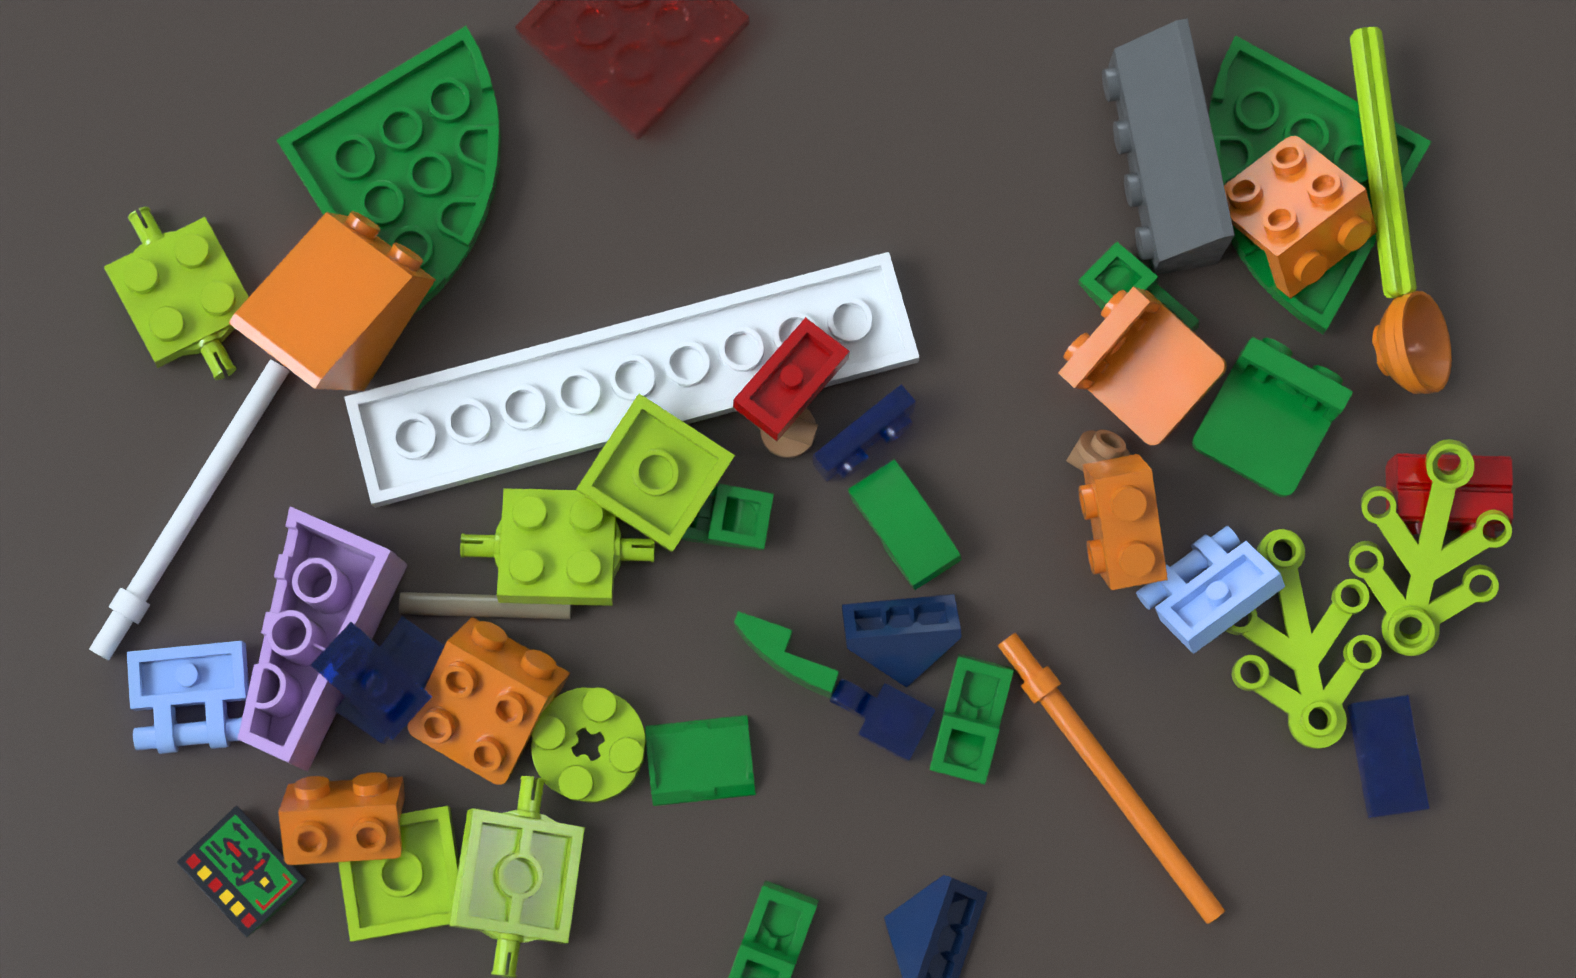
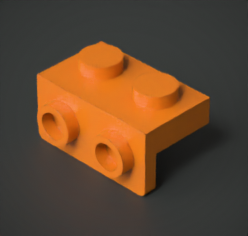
(342, 819)

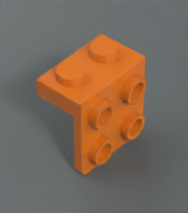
(1299, 212)
(1143, 365)
(486, 699)

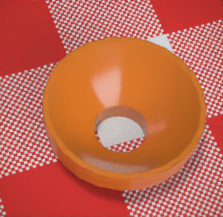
(1414, 344)

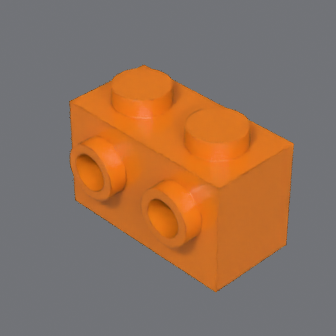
(1124, 522)

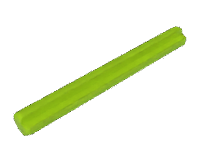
(1383, 162)

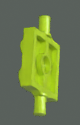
(179, 292)
(556, 549)
(517, 876)

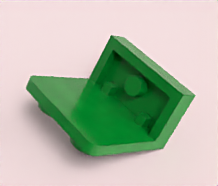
(1270, 416)

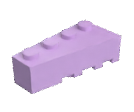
(320, 588)

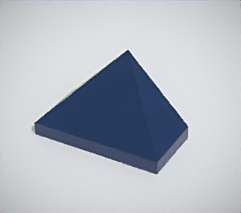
(902, 634)
(935, 928)

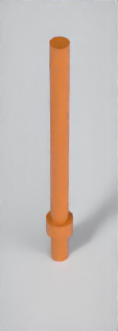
(1042, 686)

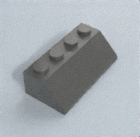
(1168, 150)

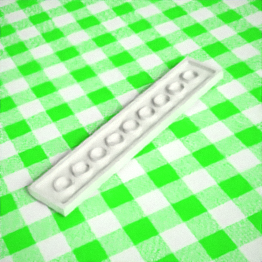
(579, 387)

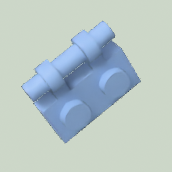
(1216, 597)
(182, 678)

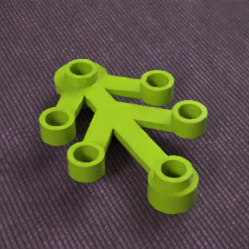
(1428, 558)
(1305, 650)

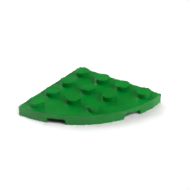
(1256, 108)
(411, 154)

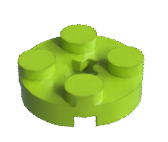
(596, 712)

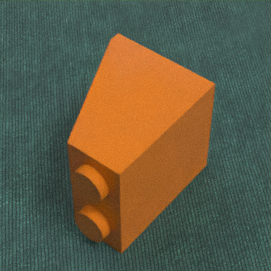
(336, 303)

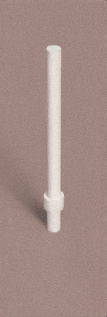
(131, 603)

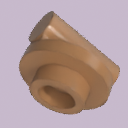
(796, 439)
(1097, 446)

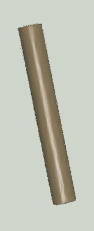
(476, 606)

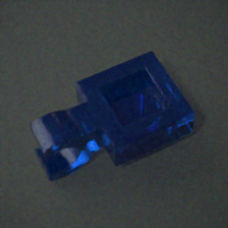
(890, 719)

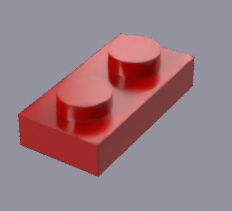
(791, 379)

